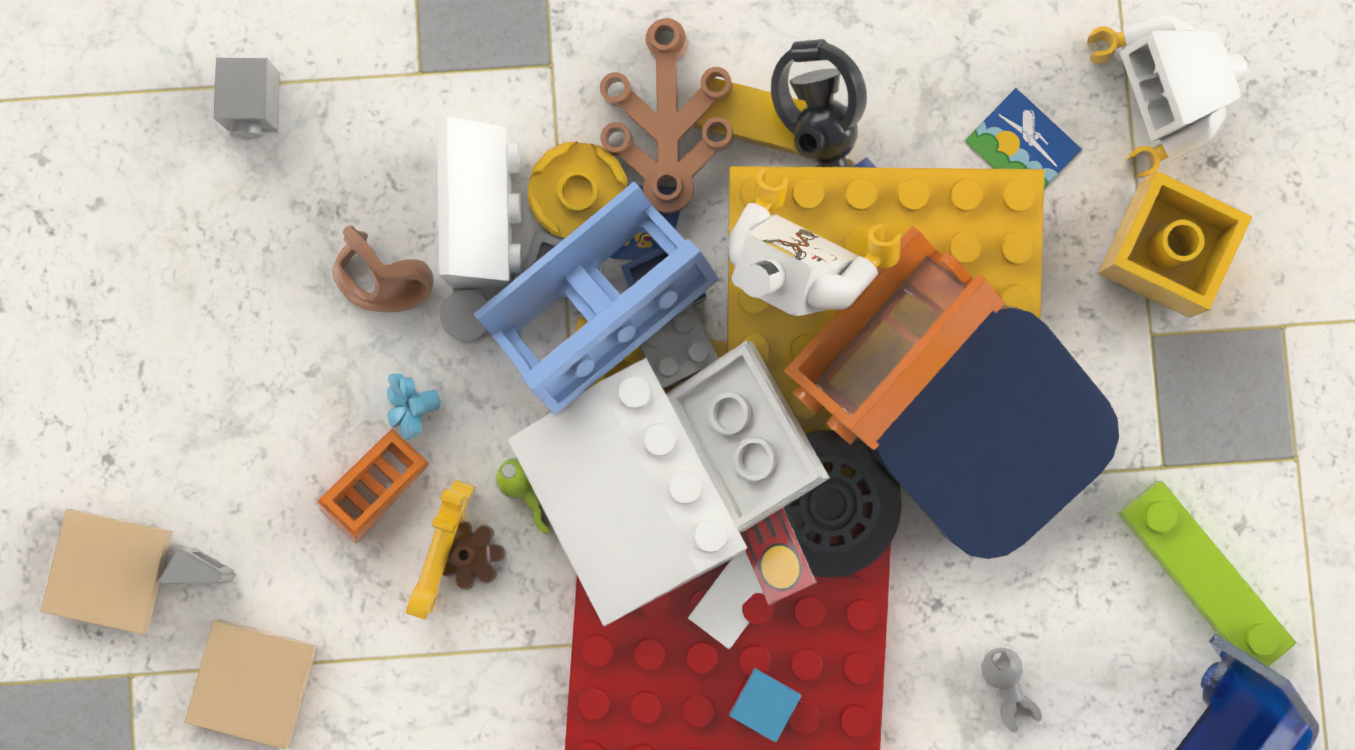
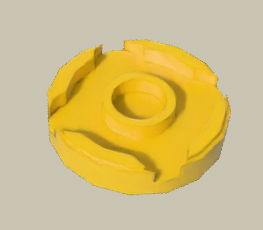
(573, 185)

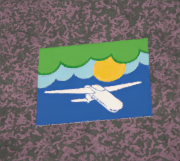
(1022, 138)

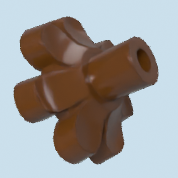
(479, 555)

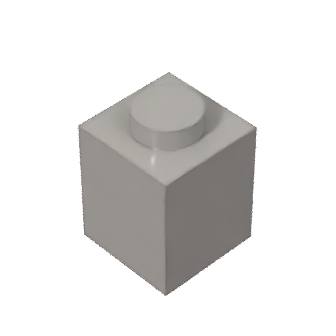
(246, 96)

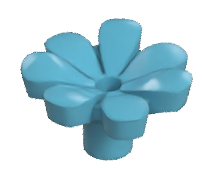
(409, 405)

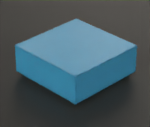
(765, 705)

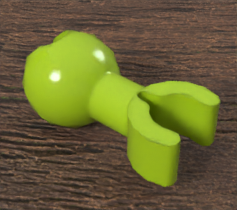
(520, 487)

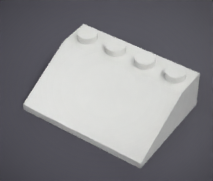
(626, 493)

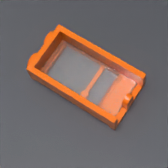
(891, 340)

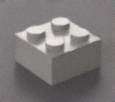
(679, 349)

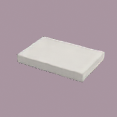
(746, 436)

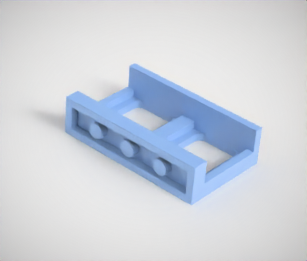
(615, 321)

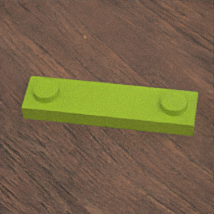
(1205, 574)

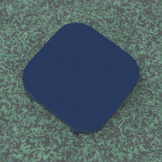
(1001, 436)

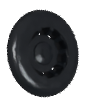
(838, 504)

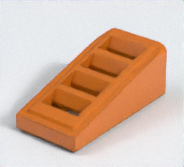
(344, 487)

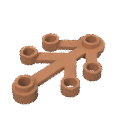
(668, 124)

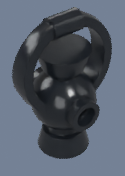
(825, 127)

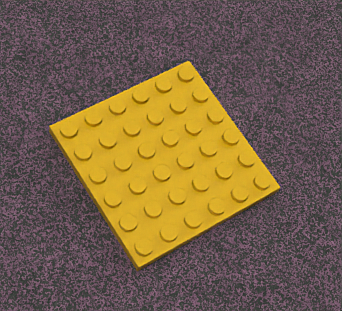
(976, 215)

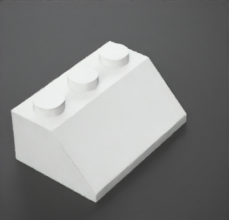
(476, 204)

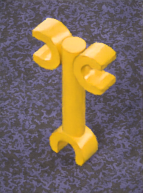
(446, 524)

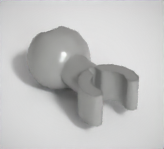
(1005, 675)

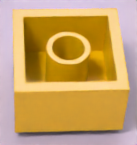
(1175, 245)

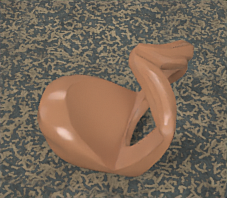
(397, 285)

